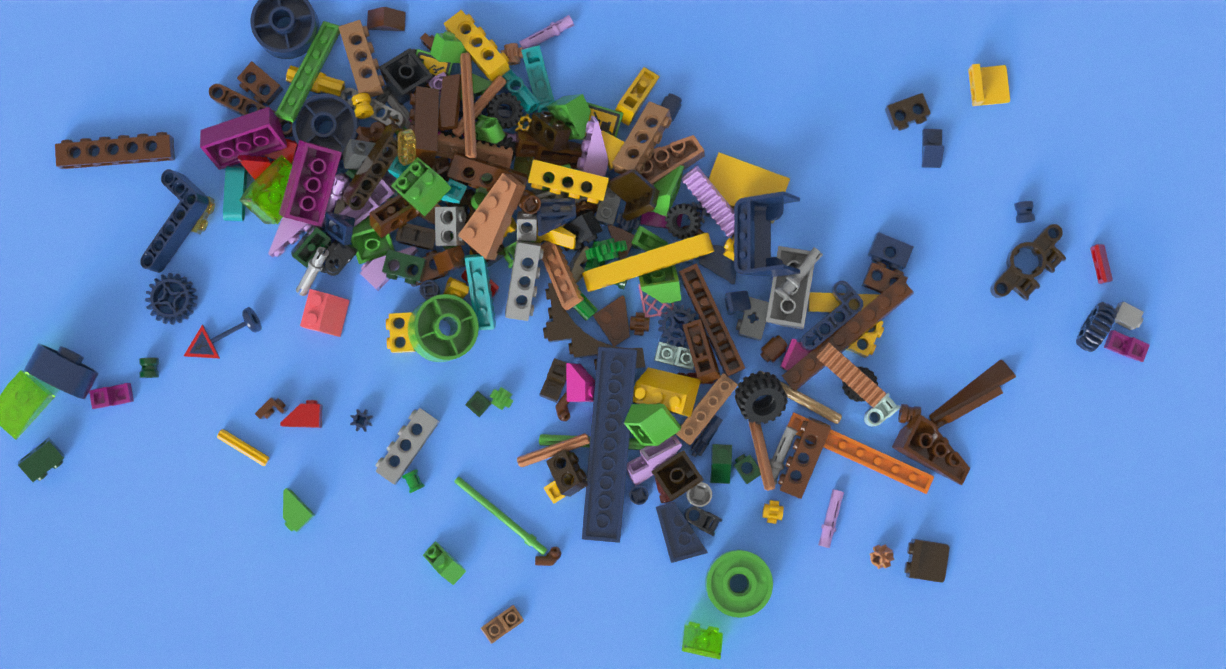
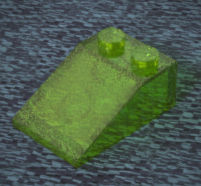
(267, 191)
(22, 403)
(701, 640)

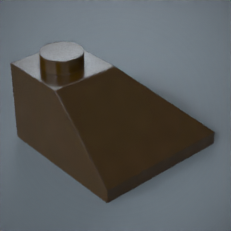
(677, 475)

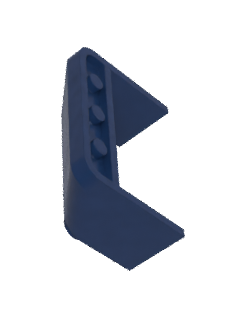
(753, 234)

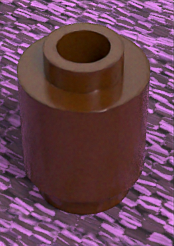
(773, 349)

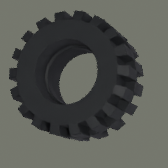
(763, 409)

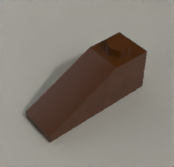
(701, 351)

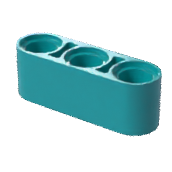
(234, 188)

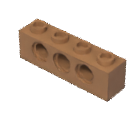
(350, 35)
(651, 115)
(706, 409)

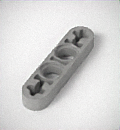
(376, 106)

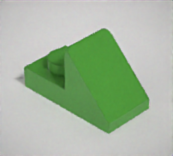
(646, 240)

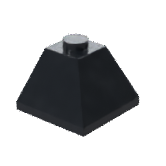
(404, 74)

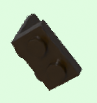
(636, 192)
(927, 560)

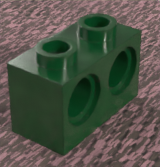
(406, 262)

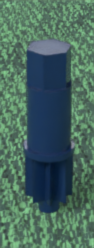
(706, 436)

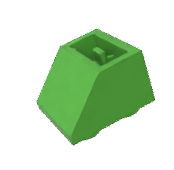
(573, 112)
(421, 186)
(651, 423)

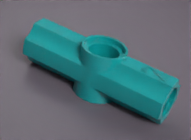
(528, 100)

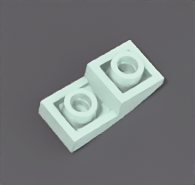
(674, 356)

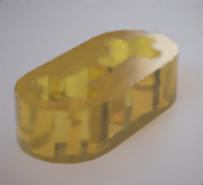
(406, 147)

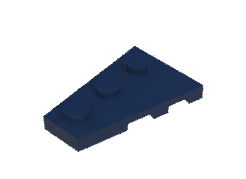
(678, 534)

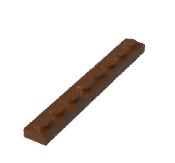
(850, 332)

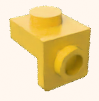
(456, 288)

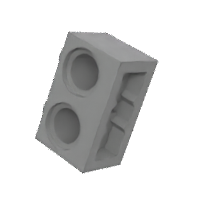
(445, 226)

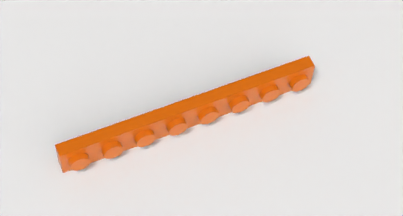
(869, 457)

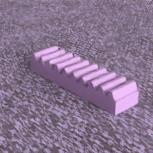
(710, 199)

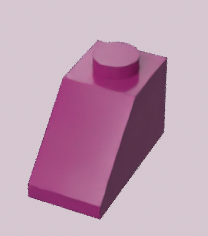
(579, 384)

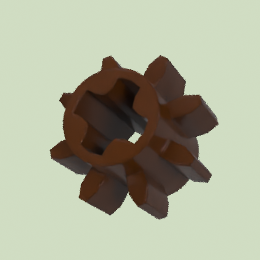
(639, 323)

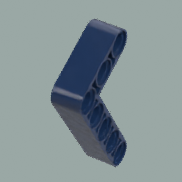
(179, 223)

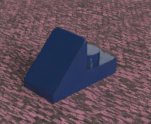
(932, 148)
(339, 227)
(737, 302)

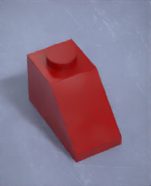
(254, 164)
(305, 415)

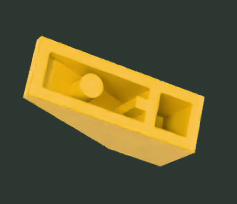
(636, 95)

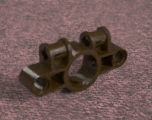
(1044, 249)

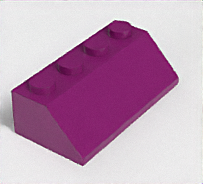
(245, 135)
(310, 183)

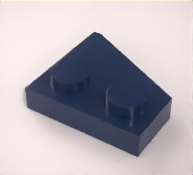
(555, 213)
(719, 264)

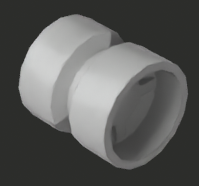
(699, 495)

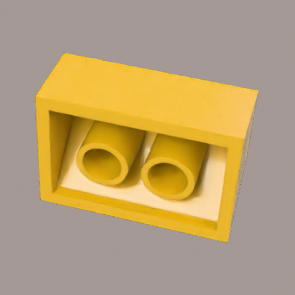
(667, 388)

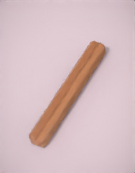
(482, 102)
(552, 450)
(762, 456)

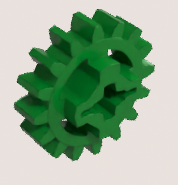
(606, 250)

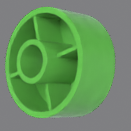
(425, 331)
(756, 592)

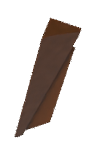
(528, 146)
(974, 394)

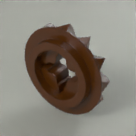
(584, 207)

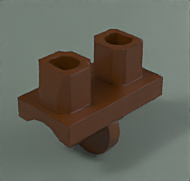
(371, 133)

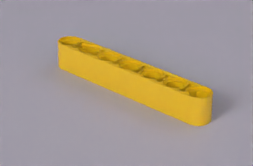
(648, 262)

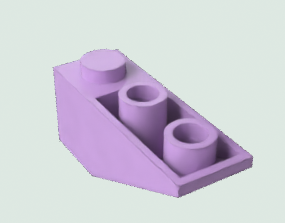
(594, 155)
(287, 233)

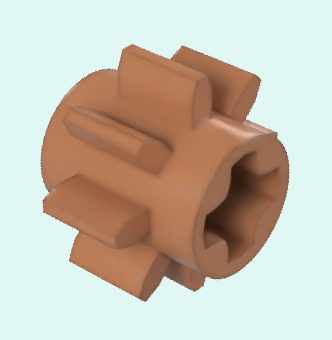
(513, 53)
(882, 556)

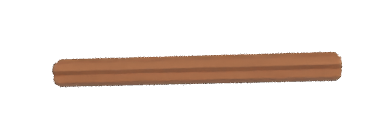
(468, 105)

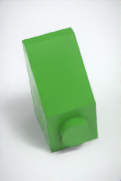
(447, 48)
(295, 511)

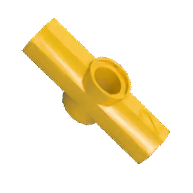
(322, 84)

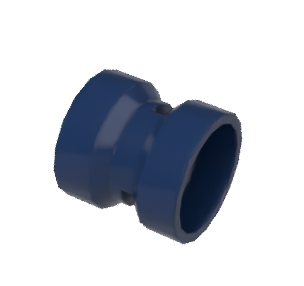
(1024, 212)
(429, 289)
(638, 495)

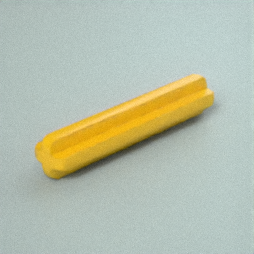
(243, 447)

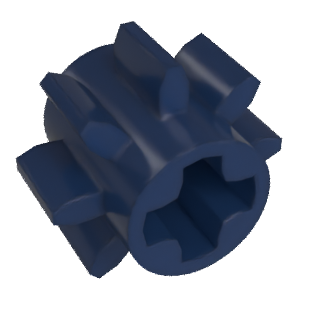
(699, 207)
(627, 225)
(357, 418)

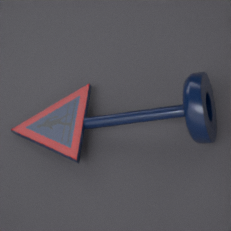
(203, 346)

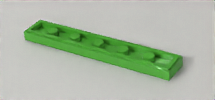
(308, 72)

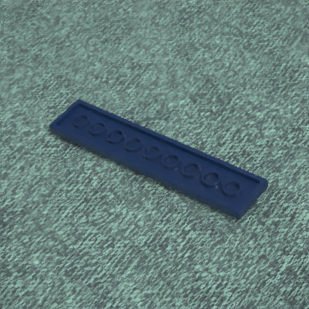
(609, 444)

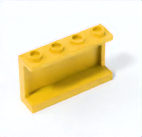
(741, 179)

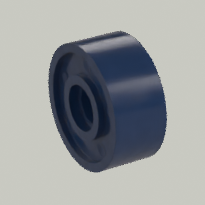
(288, 41)
(321, 109)
(62, 370)

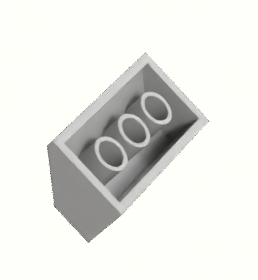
(790, 312)

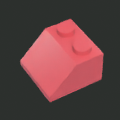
(324, 313)

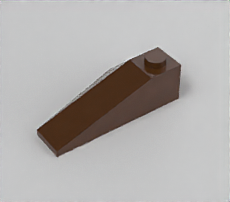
(927, 446)

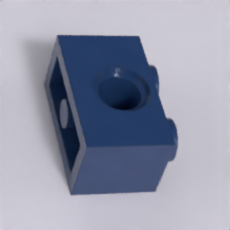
(901, 251)

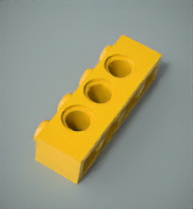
(491, 68)
(597, 182)

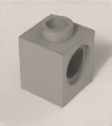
(526, 233)
(1128, 316)

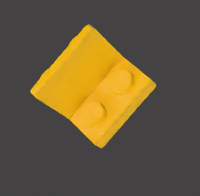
(988, 85)

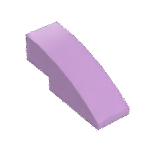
(380, 194)
(651, 458)

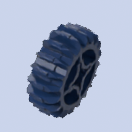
(163, 301)
(1096, 327)

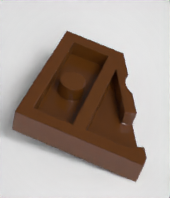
(614, 321)

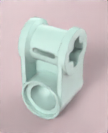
(883, 409)

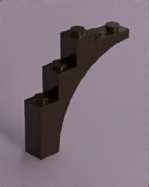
(565, 329)

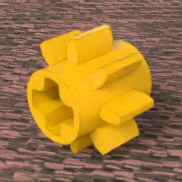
(522, 121)
(772, 511)

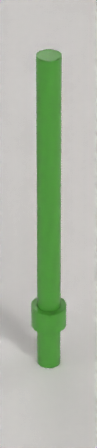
(529, 539)

